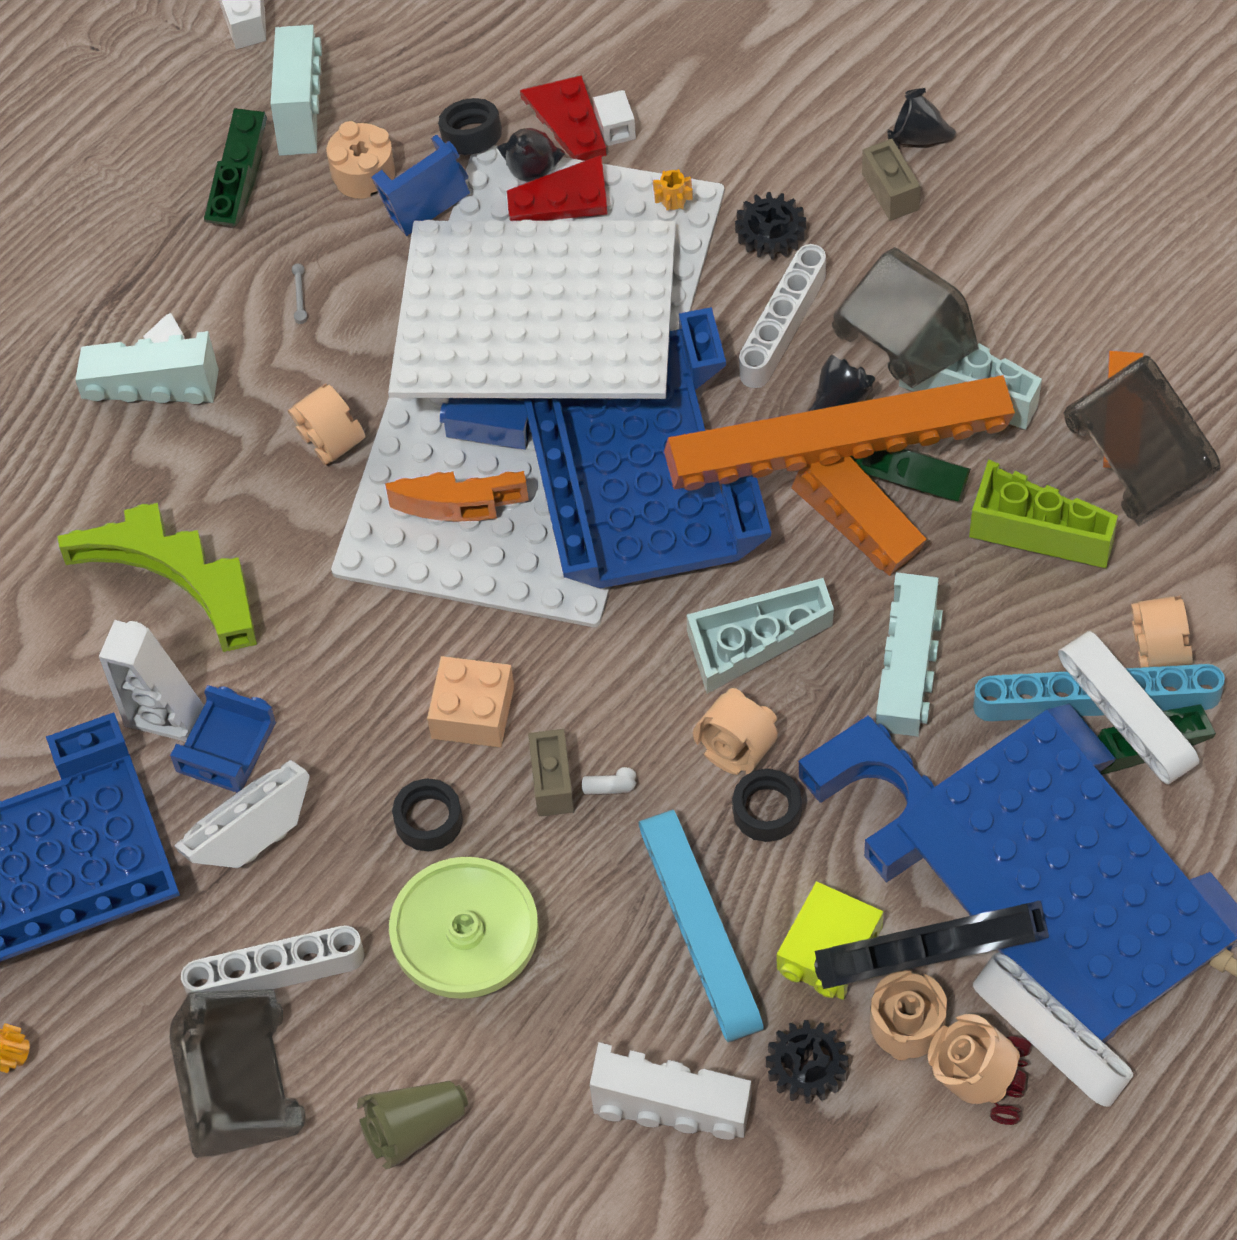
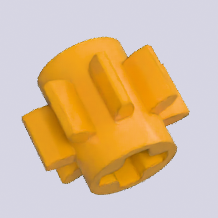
(673, 189)
(13, 1047)

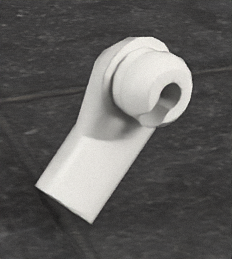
(622, 782)

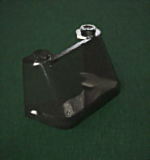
(909, 316)
(1146, 439)
(231, 1071)

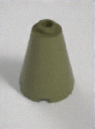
(408, 1118)

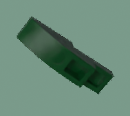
(237, 169)
(917, 472)

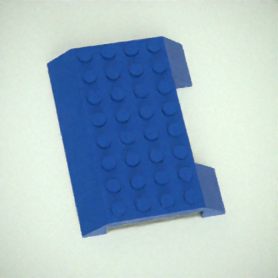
(612, 483)
(1049, 828)
(80, 844)

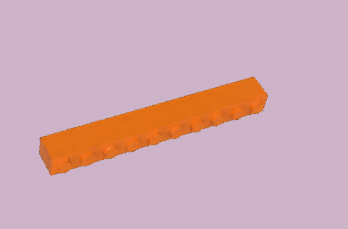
(838, 433)

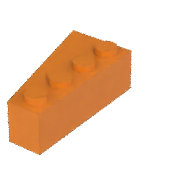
(860, 512)

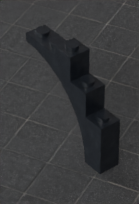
(930, 944)

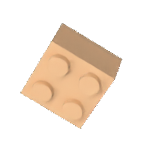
(470, 701)

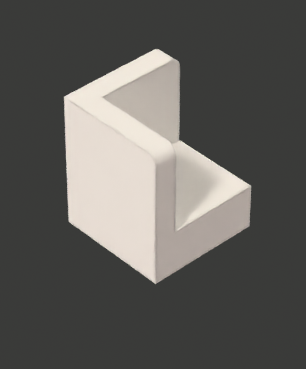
(614, 118)

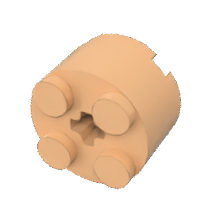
(356, 155)
(326, 423)
(1162, 632)
(736, 732)
(925, 1014)
(973, 1059)

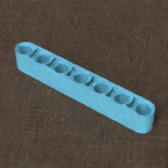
(1044, 686)
(701, 926)

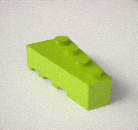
(1040, 519)

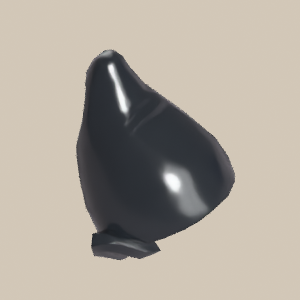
(920, 122)
(530, 154)
(841, 384)

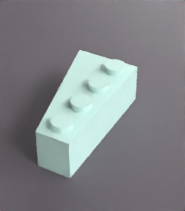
(296, 89)
(149, 371)
(1022, 385)
(908, 654)

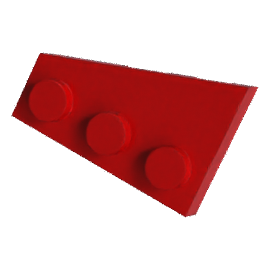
(569, 115)
(561, 195)

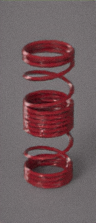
(1017, 1085)

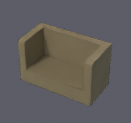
(891, 179)
(551, 772)

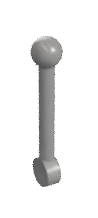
(300, 315)

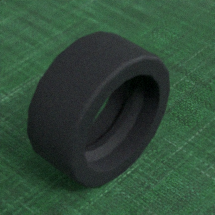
(469, 112)
(771, 780)
(423, 790)

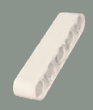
(804, 274)
(1128, 707)
(287, 952)
(1053, 1029)

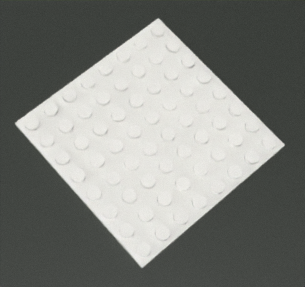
(535, 310)

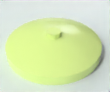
(463, 927)

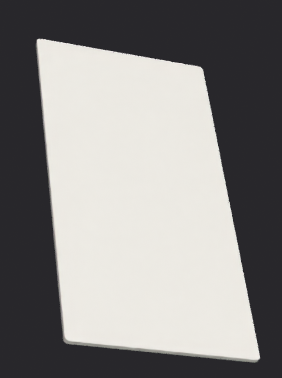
(515, 557)

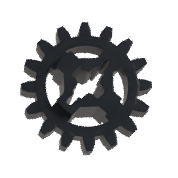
(770, 225)
(796, 1049)

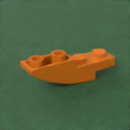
(445, 500)

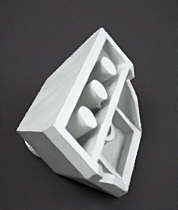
(248, 820)

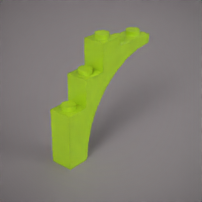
(180, 558)

